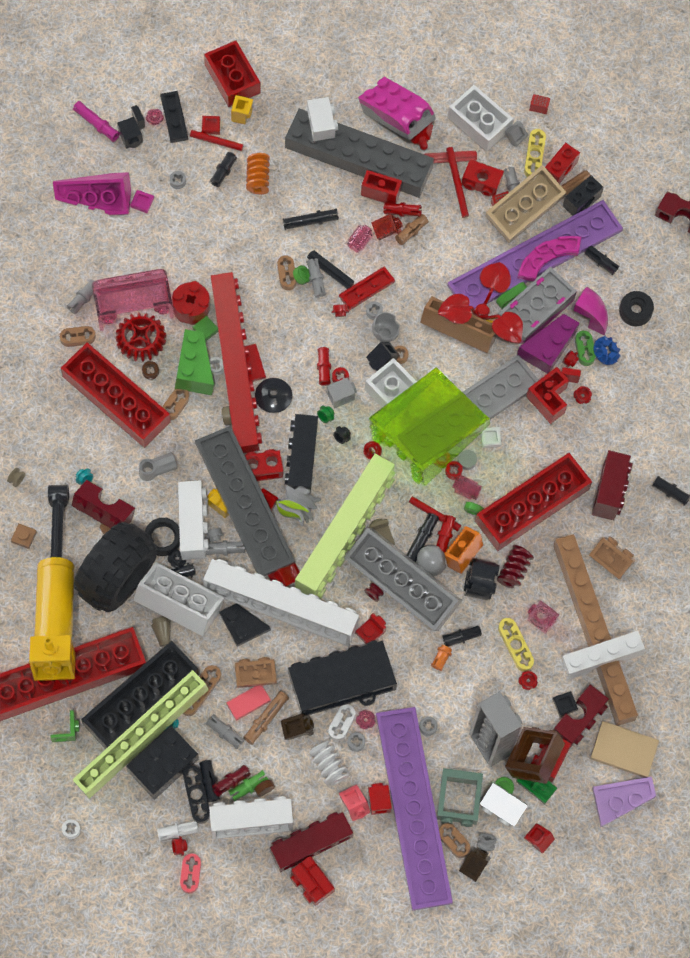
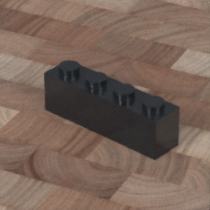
(303, 451)

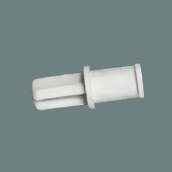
(177, 830)

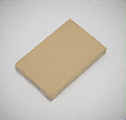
(624, 749)

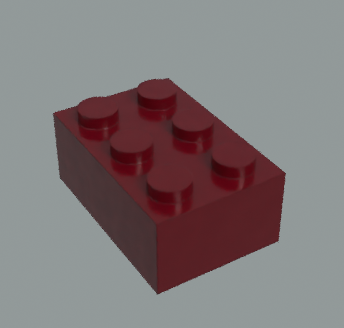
(612, 485)

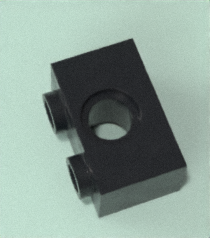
(583, 196)

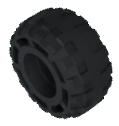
(115, 567)

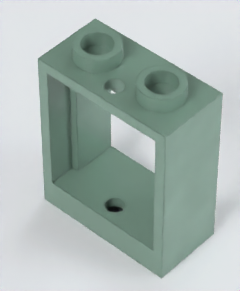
(459, 777)

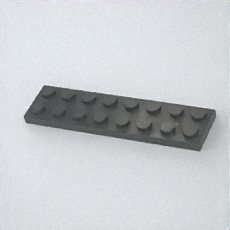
(244, 501)

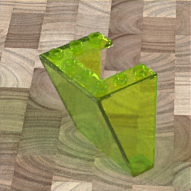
(428, 425)

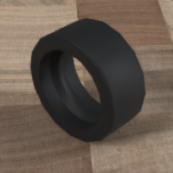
(165, 522)

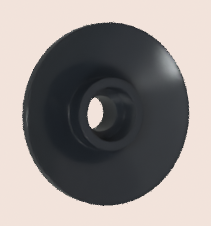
(273, 403)

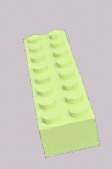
(346, 526)

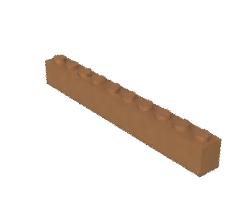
(594, 627)

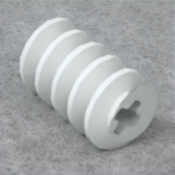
(328, 764)

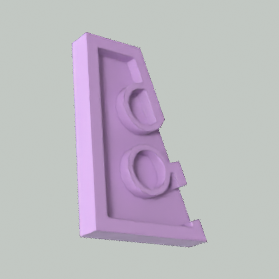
(622, 797)

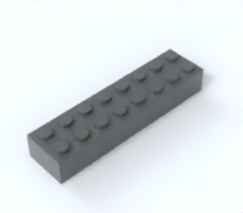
(361, 152)

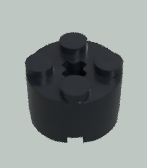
(480, 579)

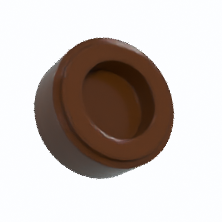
(264, 787)

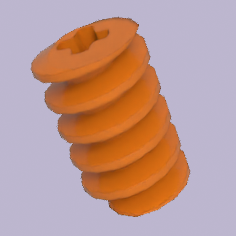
(257, 173)

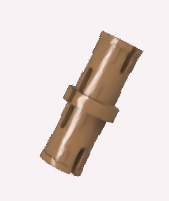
(411, 229)

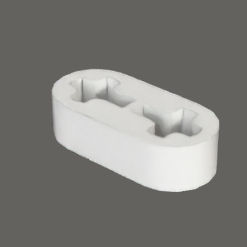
(338, 720)

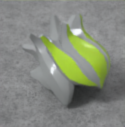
(297, 504)

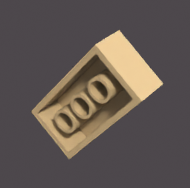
(525, 204)

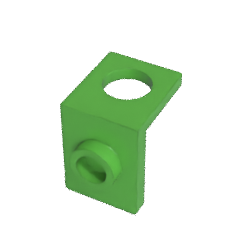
(74, 727)

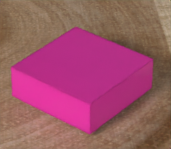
(142, 201)

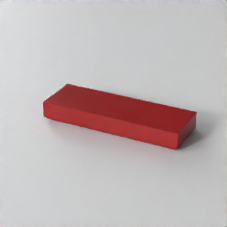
(366, 288)

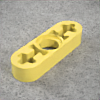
(532, 147)
(517, 659)

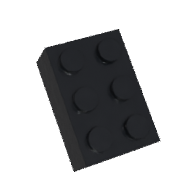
(162, 762)

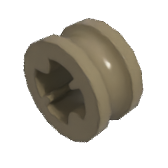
(16, 477)

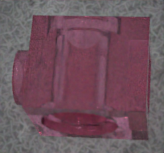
(546, 624)

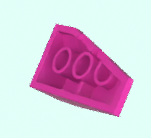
(104, 191)

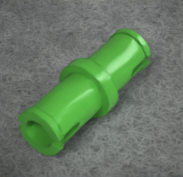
(247, 786)

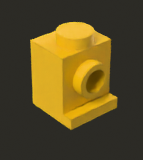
(241, 109)

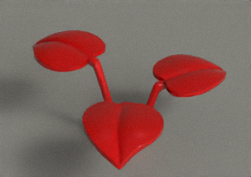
(457, 308)

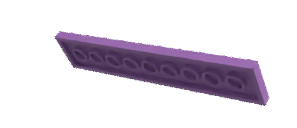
(592, 225)
(414, 809)

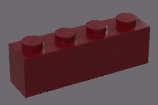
(311, 841)

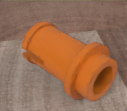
(441, 657)

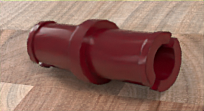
(231, 780)

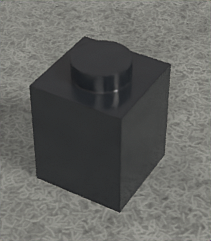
(130, 133)
(382, 355)

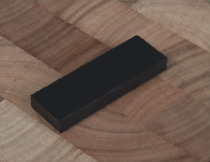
(174, 116)

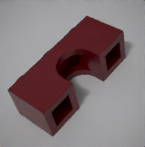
(673, 206)
(88, 501)
(592, 703)

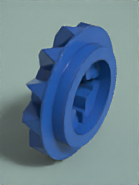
(601, 351)

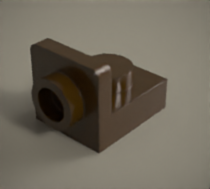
(297, 726)
(475, 863)

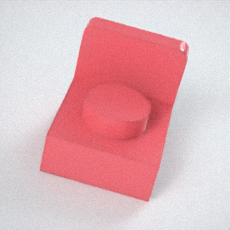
(355, 802)

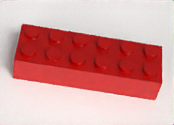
(115, 395)
(533, 501)

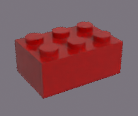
(232, 72)

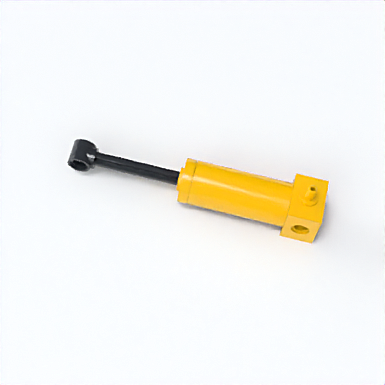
(52, 645)

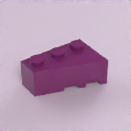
(549, 344)

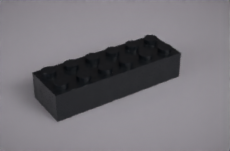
(138, 694)

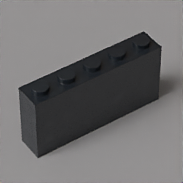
(342, 678)

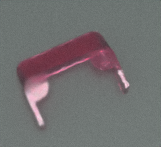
(132, 294)

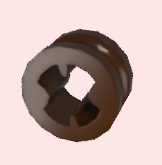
(151, 376)

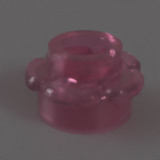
(154, 120)
(360, 719)

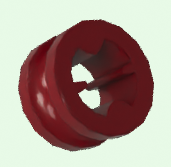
(374, 592)

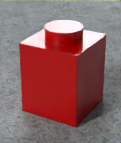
(379, 799)

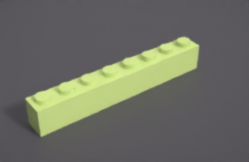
(140, 734)

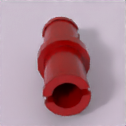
(402, 209)
(324, 366)
(446, 532)

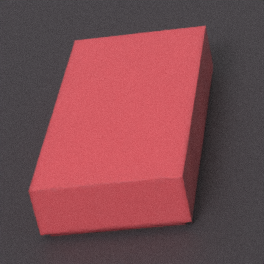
(248, 702)

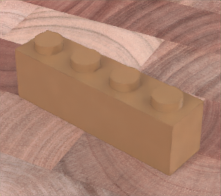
(475, 332)

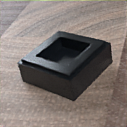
(136, 113)
(565, 703)

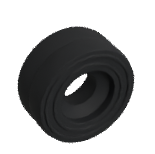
(636, 298)

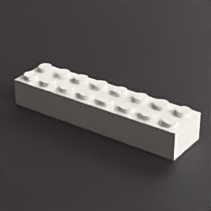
(281, 602)

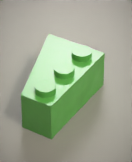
(194, 365)

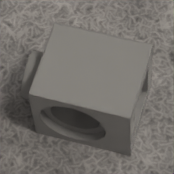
(341, 392)

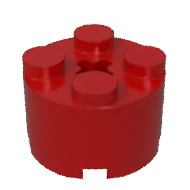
(190, 293)

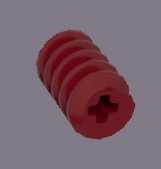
(514, 566)

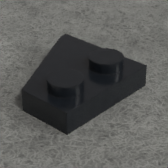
(242, 624)

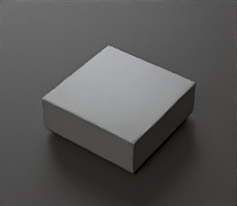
(516, 133)

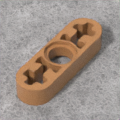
(213, 682)

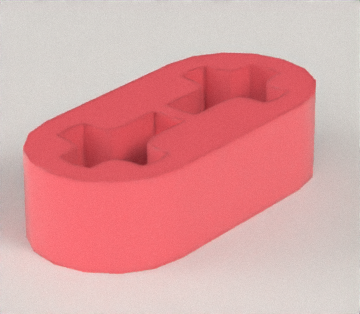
(195, 874)

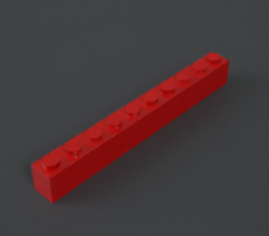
(234, 361)

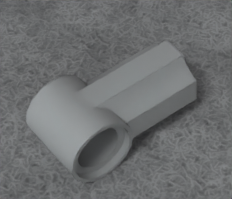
(158, 465)

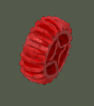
(150, 326)

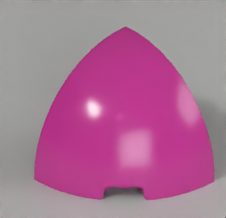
(593, 307)

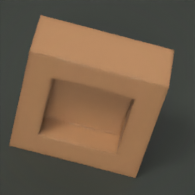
(23, 536)

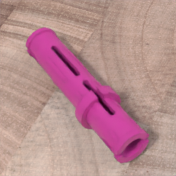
(102, 126)

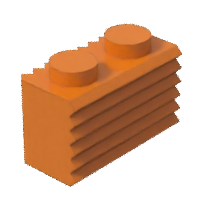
(463, 549)

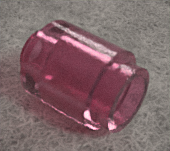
(360, 238)
(467, 487)

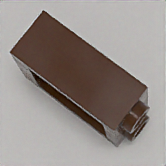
(531, 772)

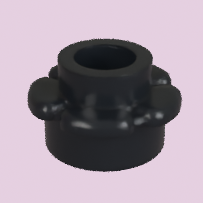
(342, 434)
(176, 563)

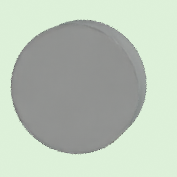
(467, 459)

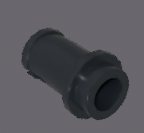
(186, 571)

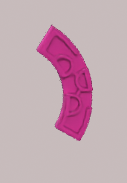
(546, 252)

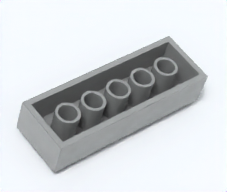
(403, 579)
(495, 728)

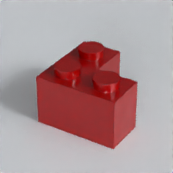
(546, 397)

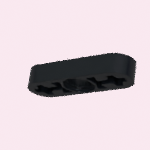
(194, 810)

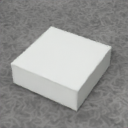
(491, 437)

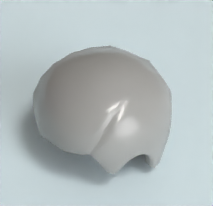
(385, 327)
(431, 559)

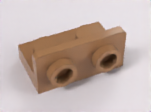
(612, 557)
(255, 672)

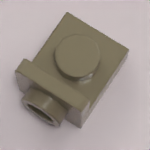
(382, 528)

